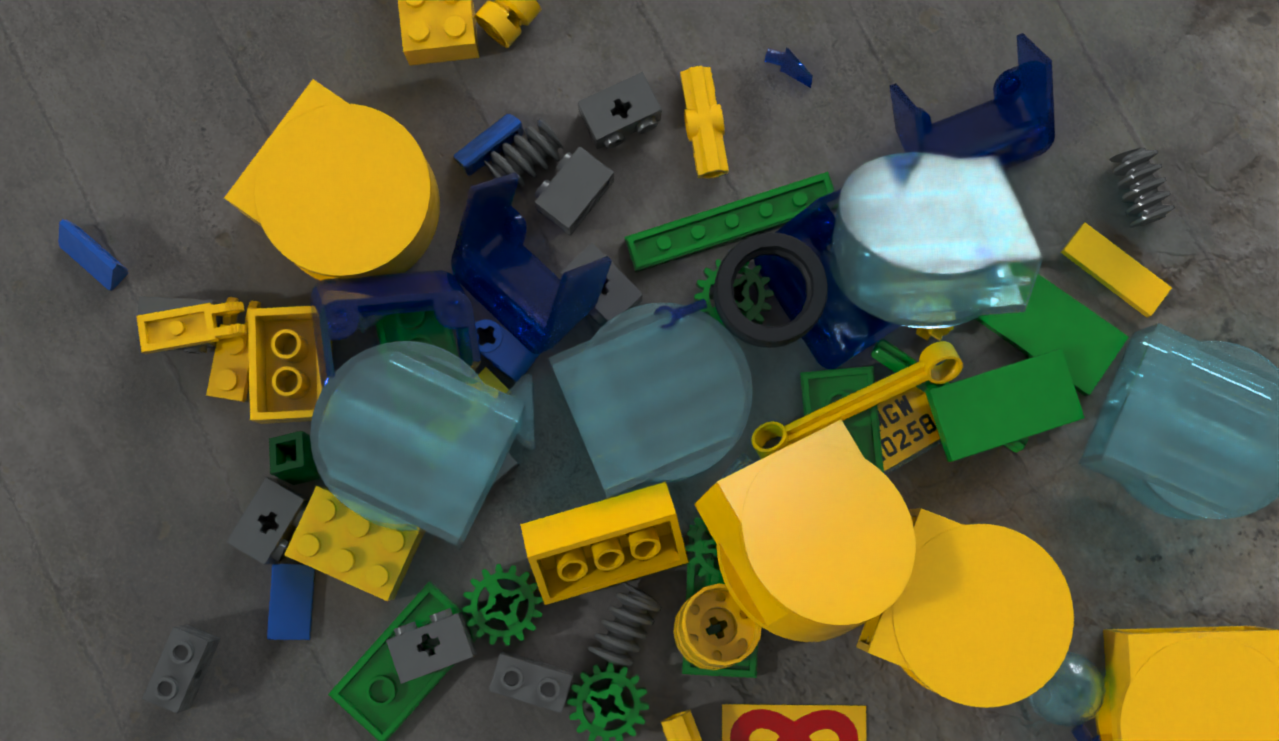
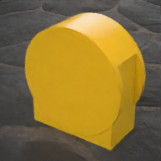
(341, 189)
(811, 537)
(979, 614)
(1190, 684)

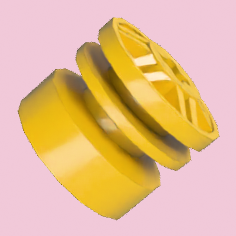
(734, 641)

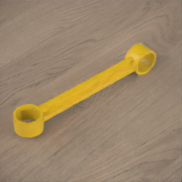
(864, 398)

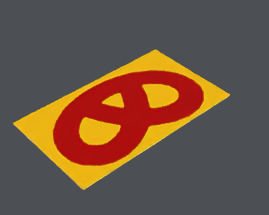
(793, 722)

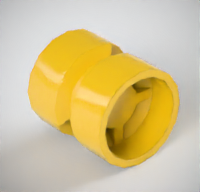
(504, 17)

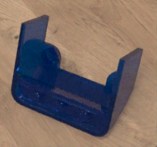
(1009, 127)
(513, 281)
(341, 301)
(843, 326)

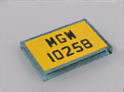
(906, 428)

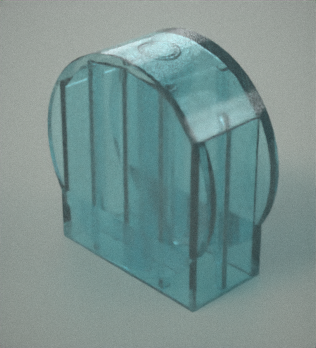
(932, 241)
(656, 398)
(1190, 427)
(413, 438)

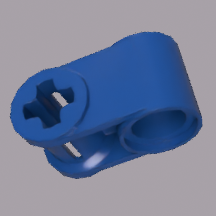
(507, 352)

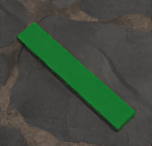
(725, 223)

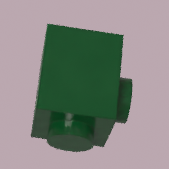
(292, 458)

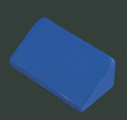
(479, 149)
(90, 255)
(291, 602)

